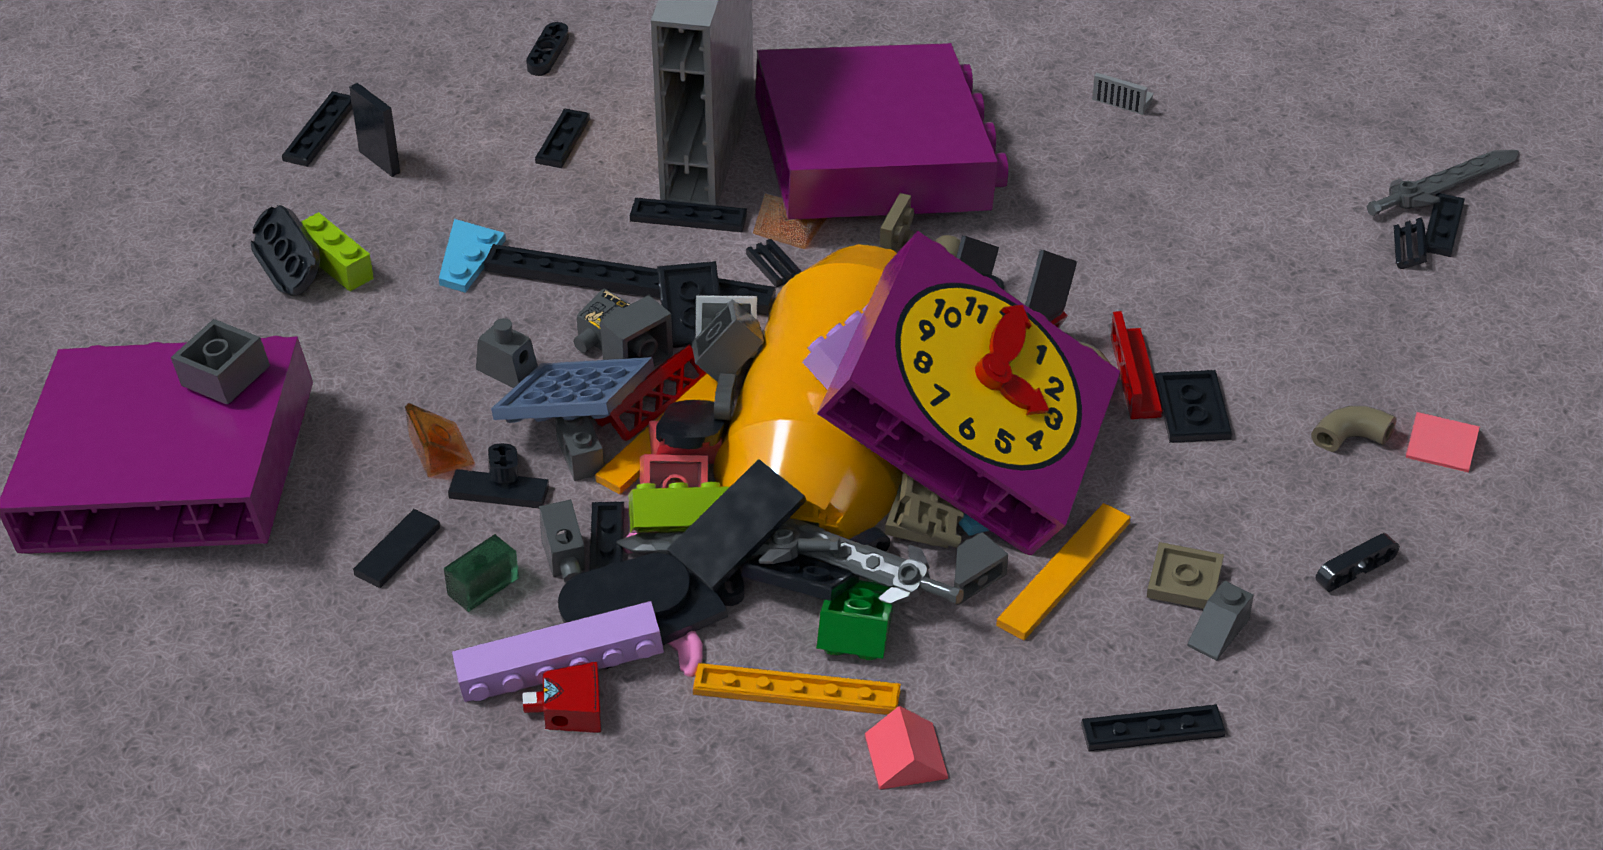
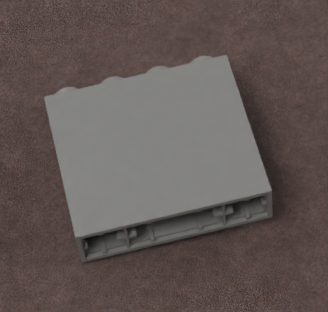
(700, 92)

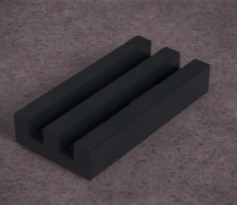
(1408, 230)
(780, 266)

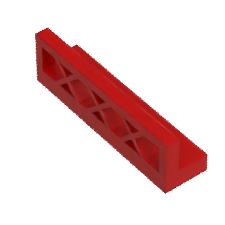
(1134, 370)
(654, 379)

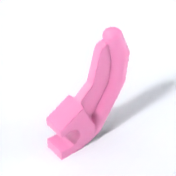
(689, 652)

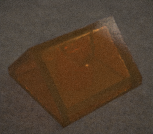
(775, 225)
(436, 441)

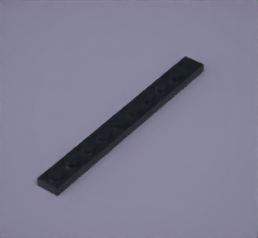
(603, 274)

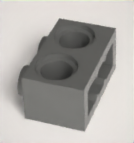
(579, 446)

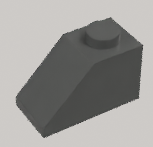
(979, 565)
(1221, 620)

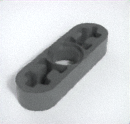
(724, 396)

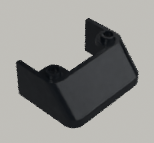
(1049, 282)

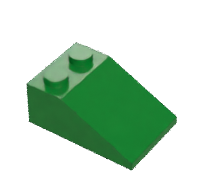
(856, 622)

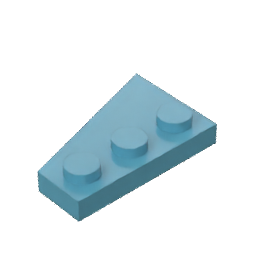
(466, 254)

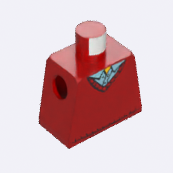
(568, 699)

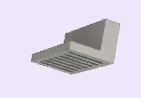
(1121, 93)

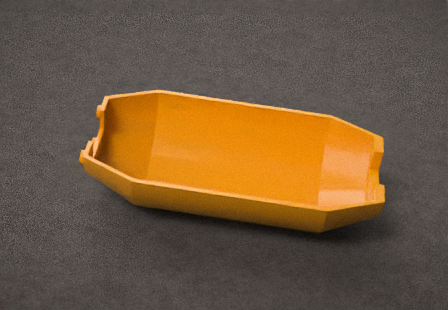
(779, 402)

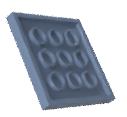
(573, 389)

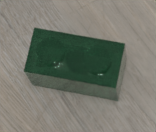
(481, 572)

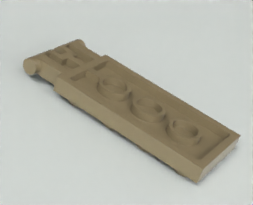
(928, 511)

